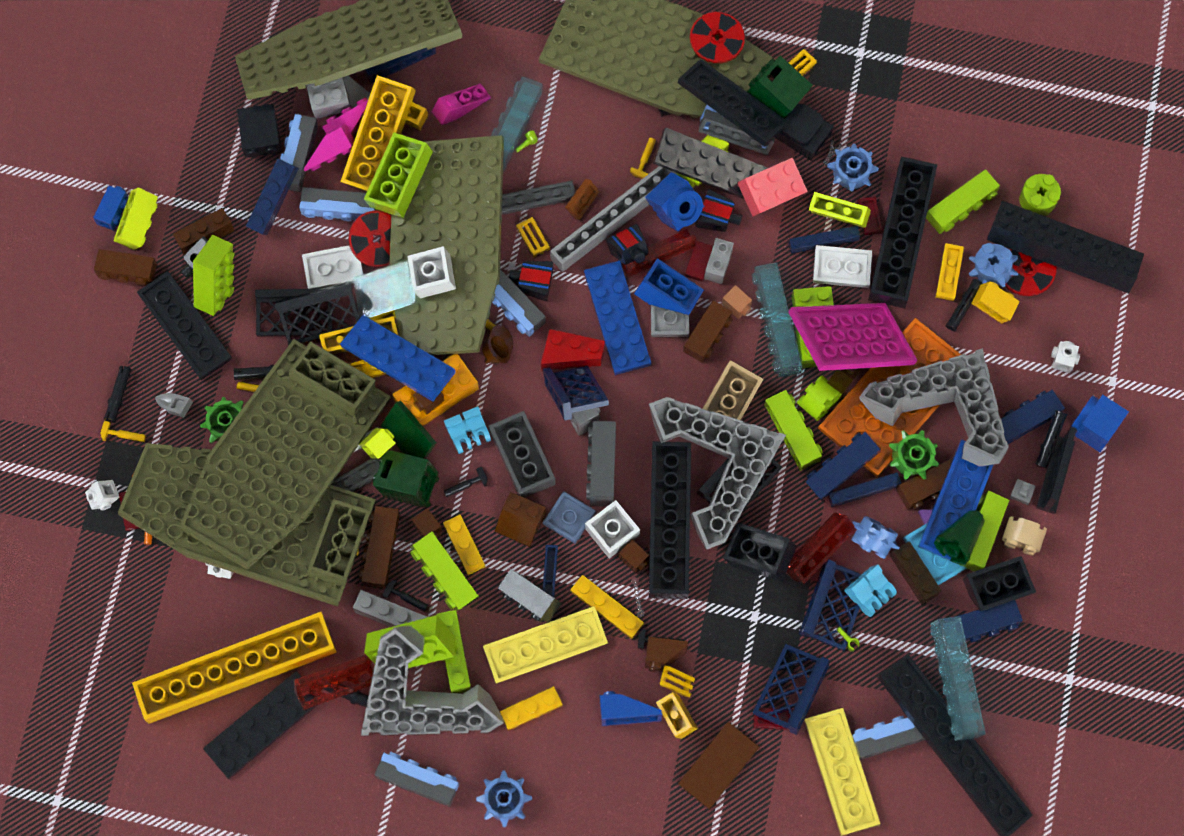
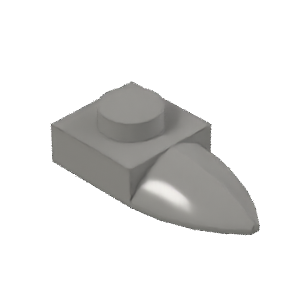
(174, 403)

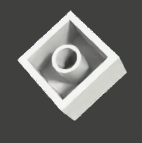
(431, 272)
(612, 529)

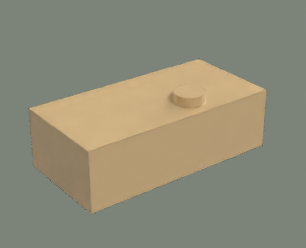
(733, 391)

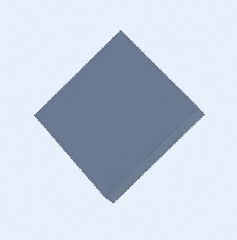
(569, 517)

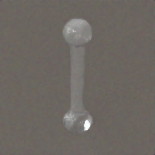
(640, 613)

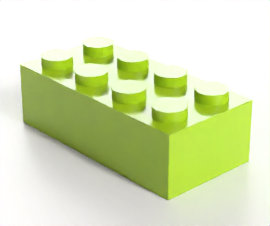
(398, 175)
(213, 275)
(810, 297)
(444, 572)
(438, 641)

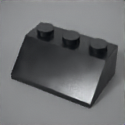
(999, 584)

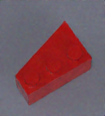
(571, 350)

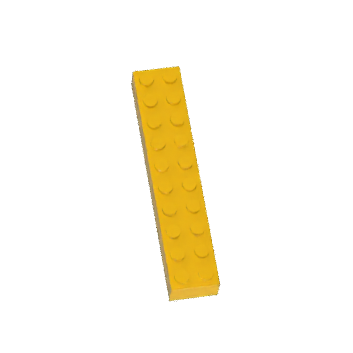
(234, 667)

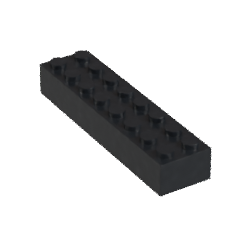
(902, 232)
(1065, 247)
(670, 520)

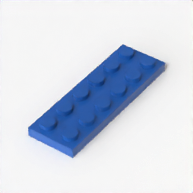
(617, 317)
(398, 358)
(957, 496)

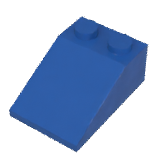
(668, 289)
(620, 709)

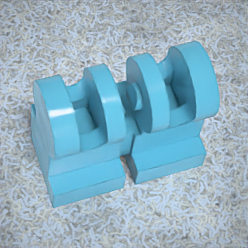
(472, 423)
(871, 581)

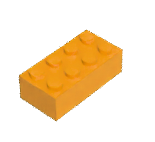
(457, 389)

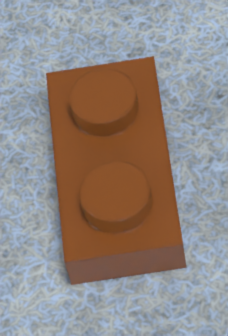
(582, 199)

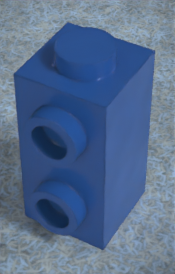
(111, 207)

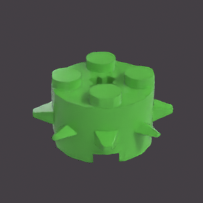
(217, 416)
(906, 462)

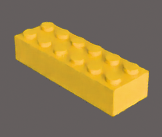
(382, 117)

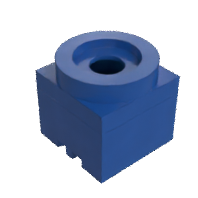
(675, 202)
(1099, 421)

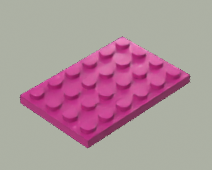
(852, 336)

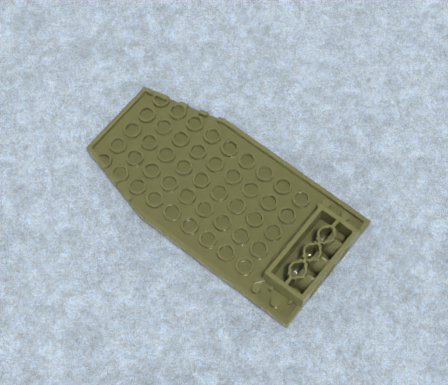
(345, 43)
(639, 51)
(462, 210)
(281, 453)
(308, 561)

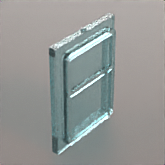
(384, 290)

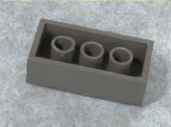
(522, 455)
(602, 461)

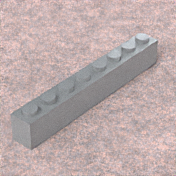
(606, 221)

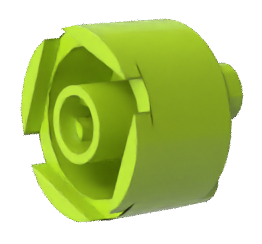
(1040, 194)
(819, 398)

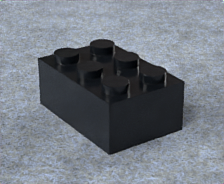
(760, 552)

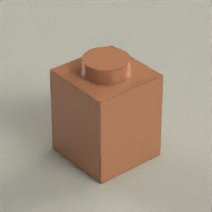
(737, 302)

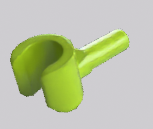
(531, 139)
(848, 639)

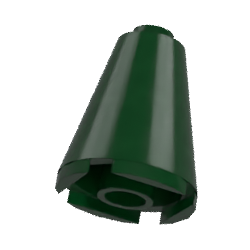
(961, 537)

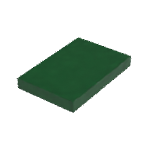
(408, 432)

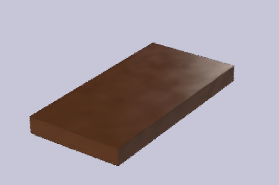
(718, 765)

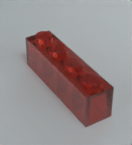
(820, 547)

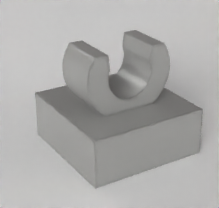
(1022, 491)

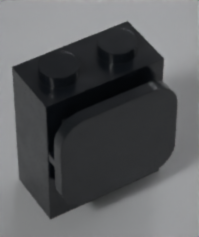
(259, 130)
(805, 131)

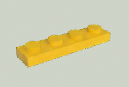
(607, 606)

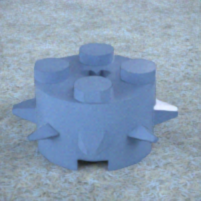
(852, 167)
(993, 264)
(874, 537)
(492, 800)

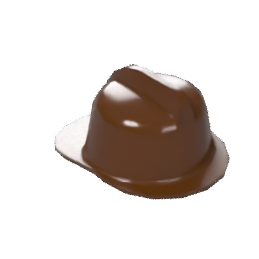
(498, 346)

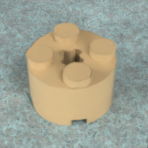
(1024, 535)

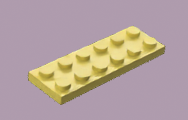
(545, 644)
(842, 772)

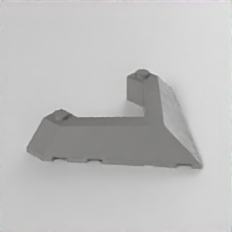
(957, 380)
(746, 446)
(400, 711)

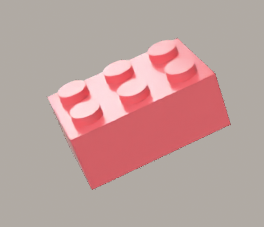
(772, 187)

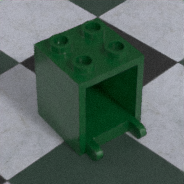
(784, 91)
(405, 478)

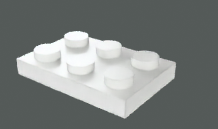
(842, 266)
(331, 267)

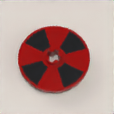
(730, 37)
(361, 238)
(1035, 281)

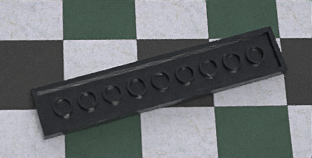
(962, 757)

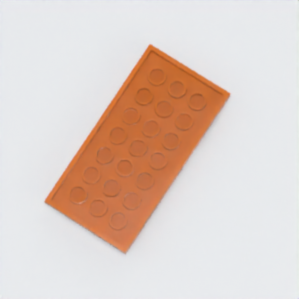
(853, 417)

